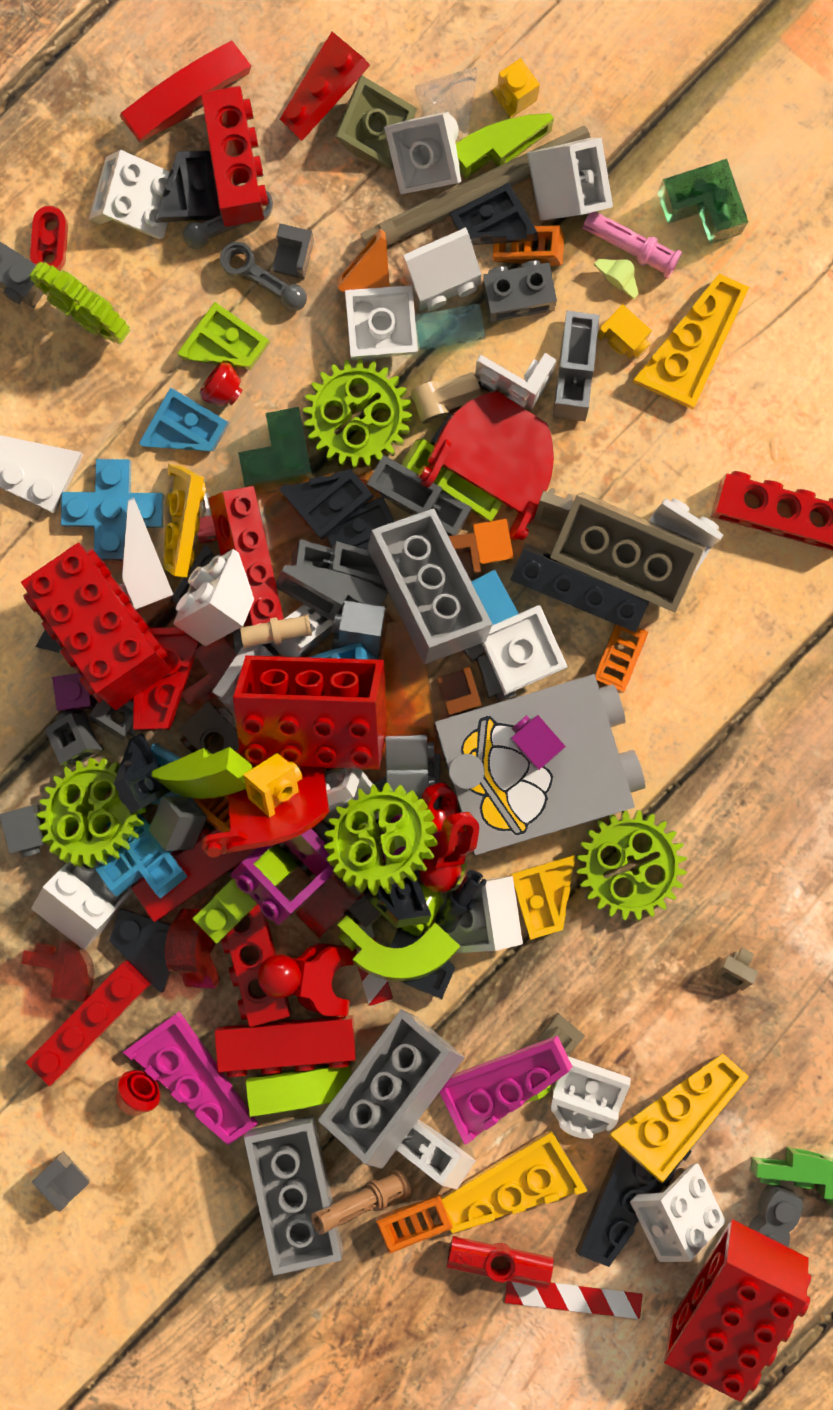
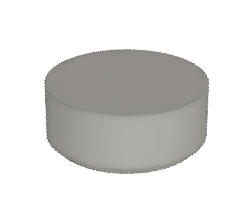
(466, 771)

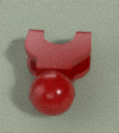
(453, 840)
(308, 977)

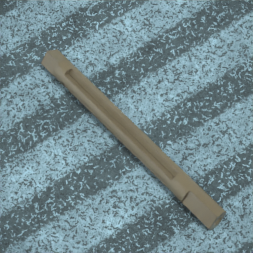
(443, 204)

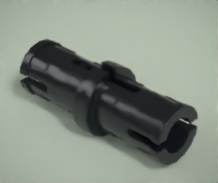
(461, 901)

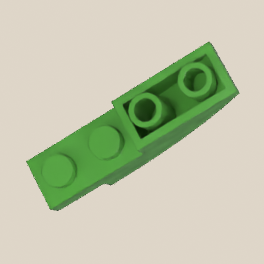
(800, 1166)

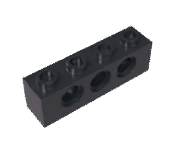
(578, 589)

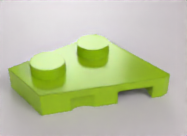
(224, 339)

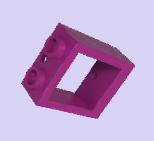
(272, 902)

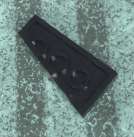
(612, 1215)

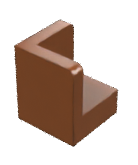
(467, 551)
(459, 692)

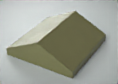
(365, 118)

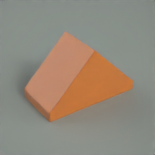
(368, 268)

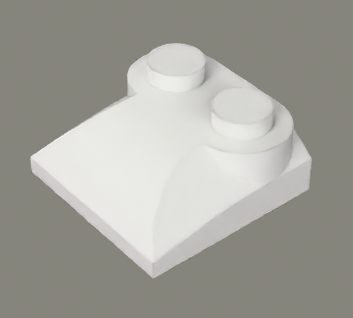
(424, 152)
(381, 322)

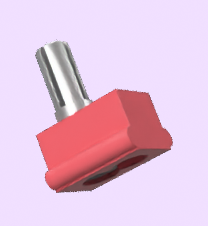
(206, 530)

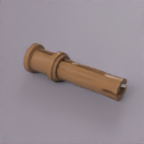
(373, 1196)

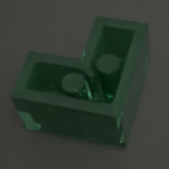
(705, 192)
(285, 458)

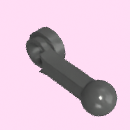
(198, 234)
(292, 296)

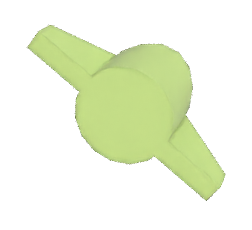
(619, 274)

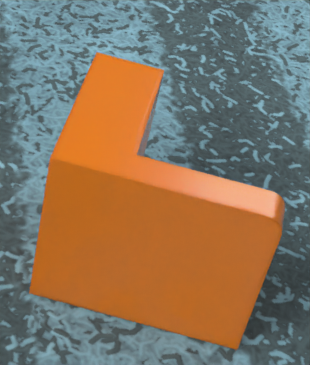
(493, 541)

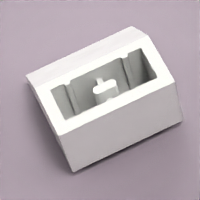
(570, 179)
(215, 600)
(78, 903)

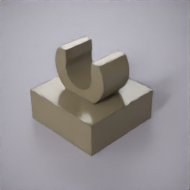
(553, 510)
(736, 969)
(567, 1033)

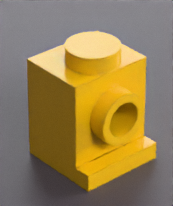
(516, 88)
(625, 333)
(272, 783)

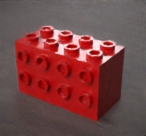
(95, 627)
(311, 711)
(738, 1311)

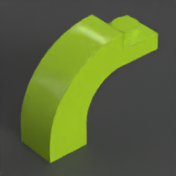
(232, 905)
(398, 964)

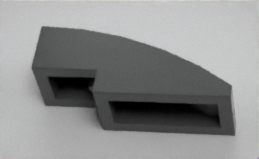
(576, 366)
(405, 491)
(340, 558)
(327, 589)

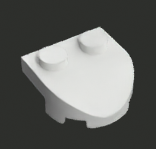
(588, 1099)

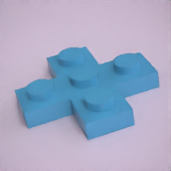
(108, 508)
(142, 859)

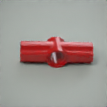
(522, 1267)

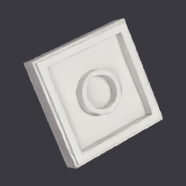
(523, 650)

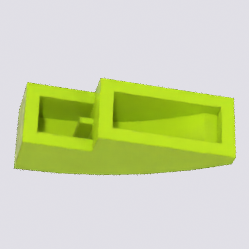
(501, 141)
(452, 484)
(204, 774)
(294, 1089)

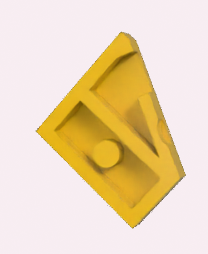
(544, 895)

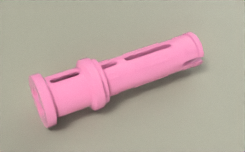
(645, 249)

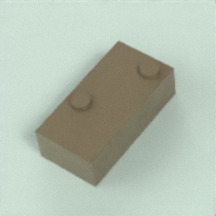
(627, 551)

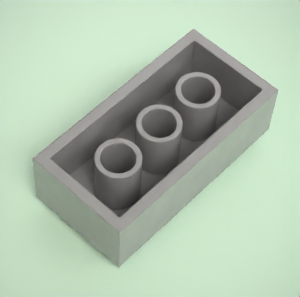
(429, 586)
(391, 1089)
(289, 1188)

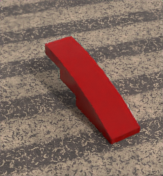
(181, 92)

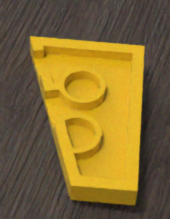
(184, 508)

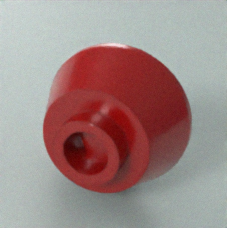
(221, 386)
(137, 1093)

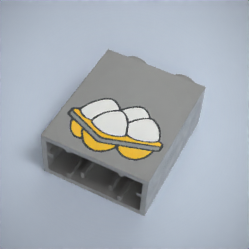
(571, 789)

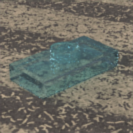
(449, 327)

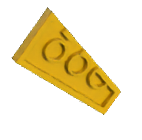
(689, 353)
(674, 1122)
(519, 1181)

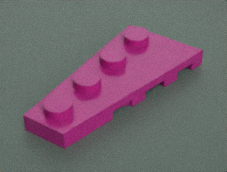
(187, 1069)
(500, 1086)

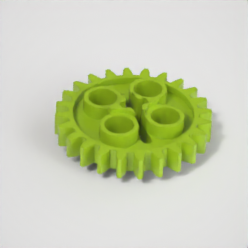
(74, 298)
(336, 392)
(88, 812)
(350, 844)
(642, 893)

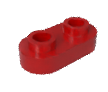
(49, 242)

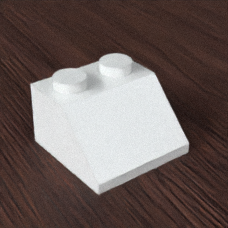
(442, 270)
(492, 921)

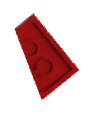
(323, 86)
(158, 704)

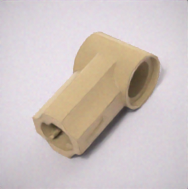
(438, 399)

